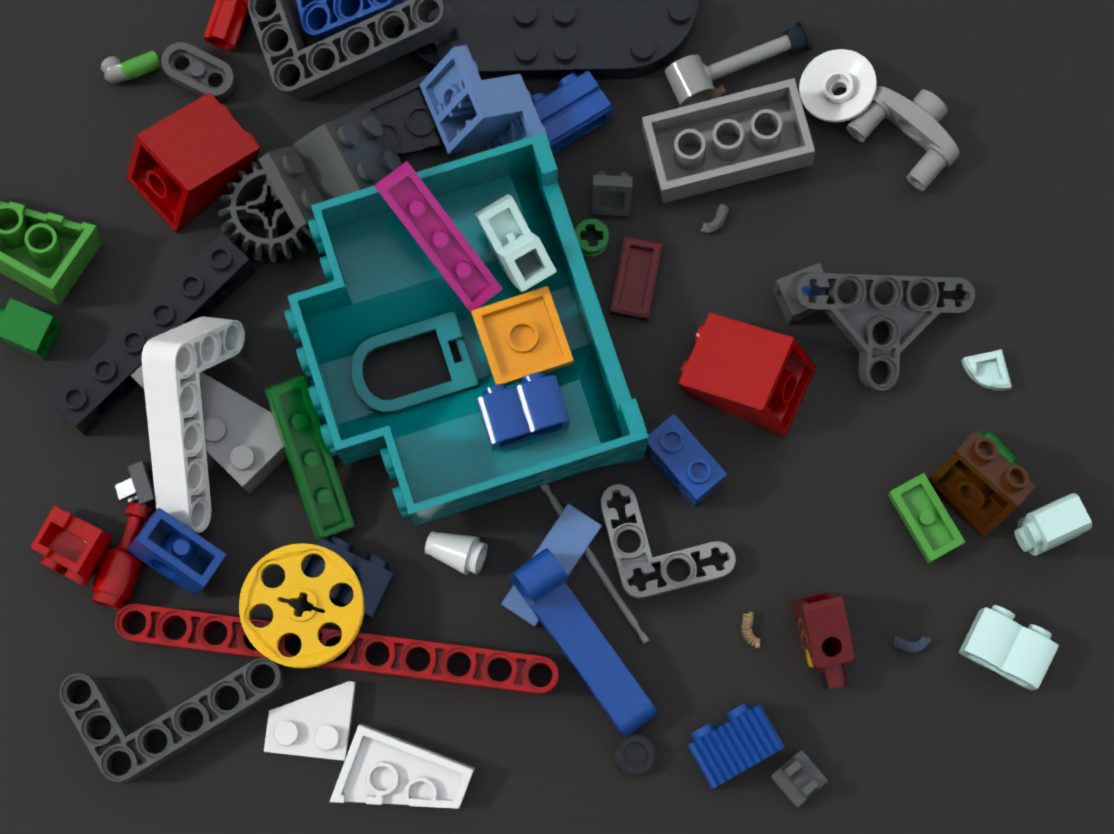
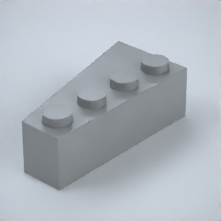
(237, 433)

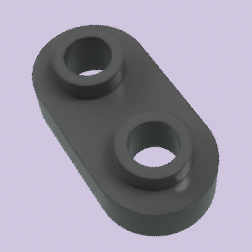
(200, 72)

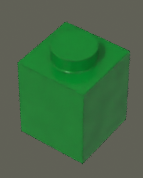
(28, 328)

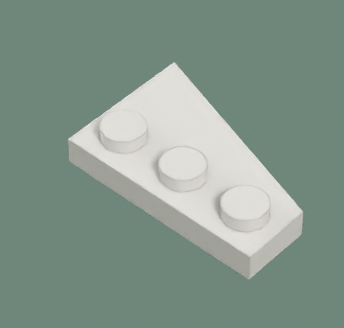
(398, 772)

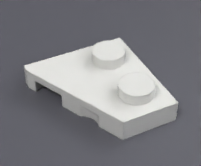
(313, 725)

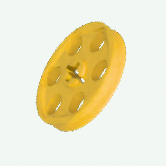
(295, 585)

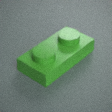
(926, 518)

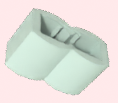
(1052, 525)
(1008, 647)

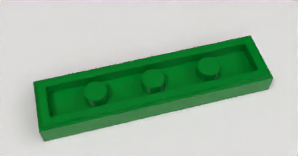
(309, 457)

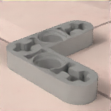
(643, 559)

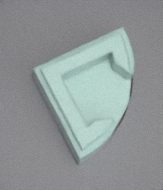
(988, 370)

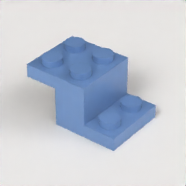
(478, 111)

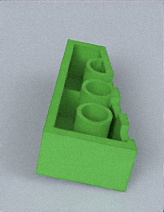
(44, 250)

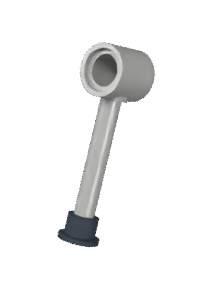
(693, 79)

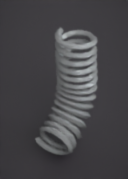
(719, 218)

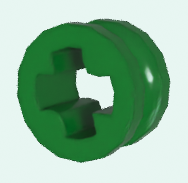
(599, 230)

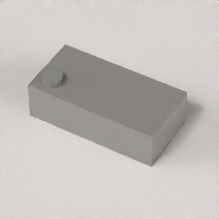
(728, 140)

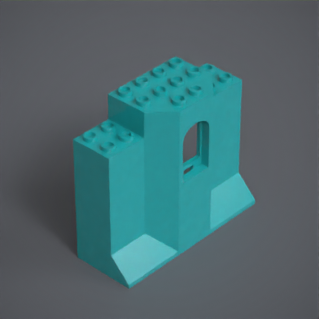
(391, 291)

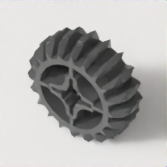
(256, 212)

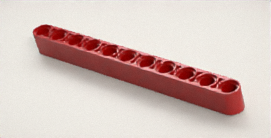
(236, 644)

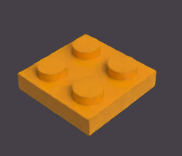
(522, 336)

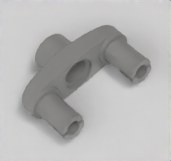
(919, 121)

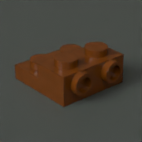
(981, 483)

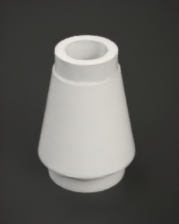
(457, 551)

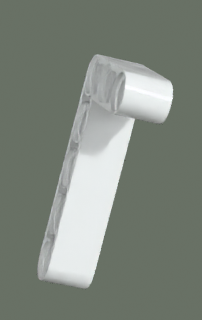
(176, 415)

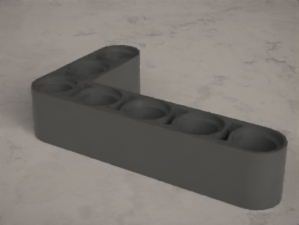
(343, 45)
(171, 723)

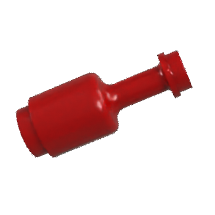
(118, 567)

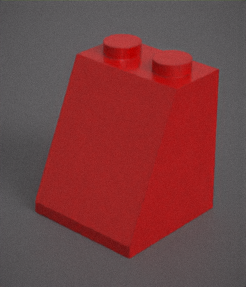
(189, 159)
(747, 373)

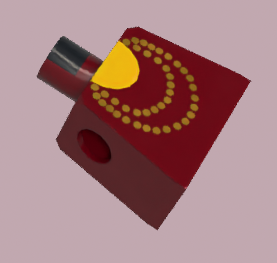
(817, 620)

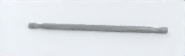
(602, 575)

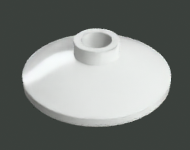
(837, 70)

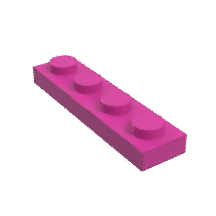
(438, 236)

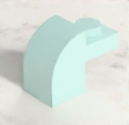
(513, 244)

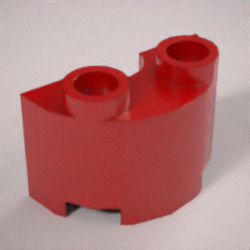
(71, 544)

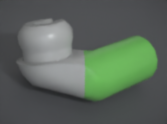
(119, 71)

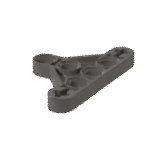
(863, 312)

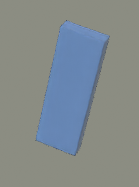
(567, 543)

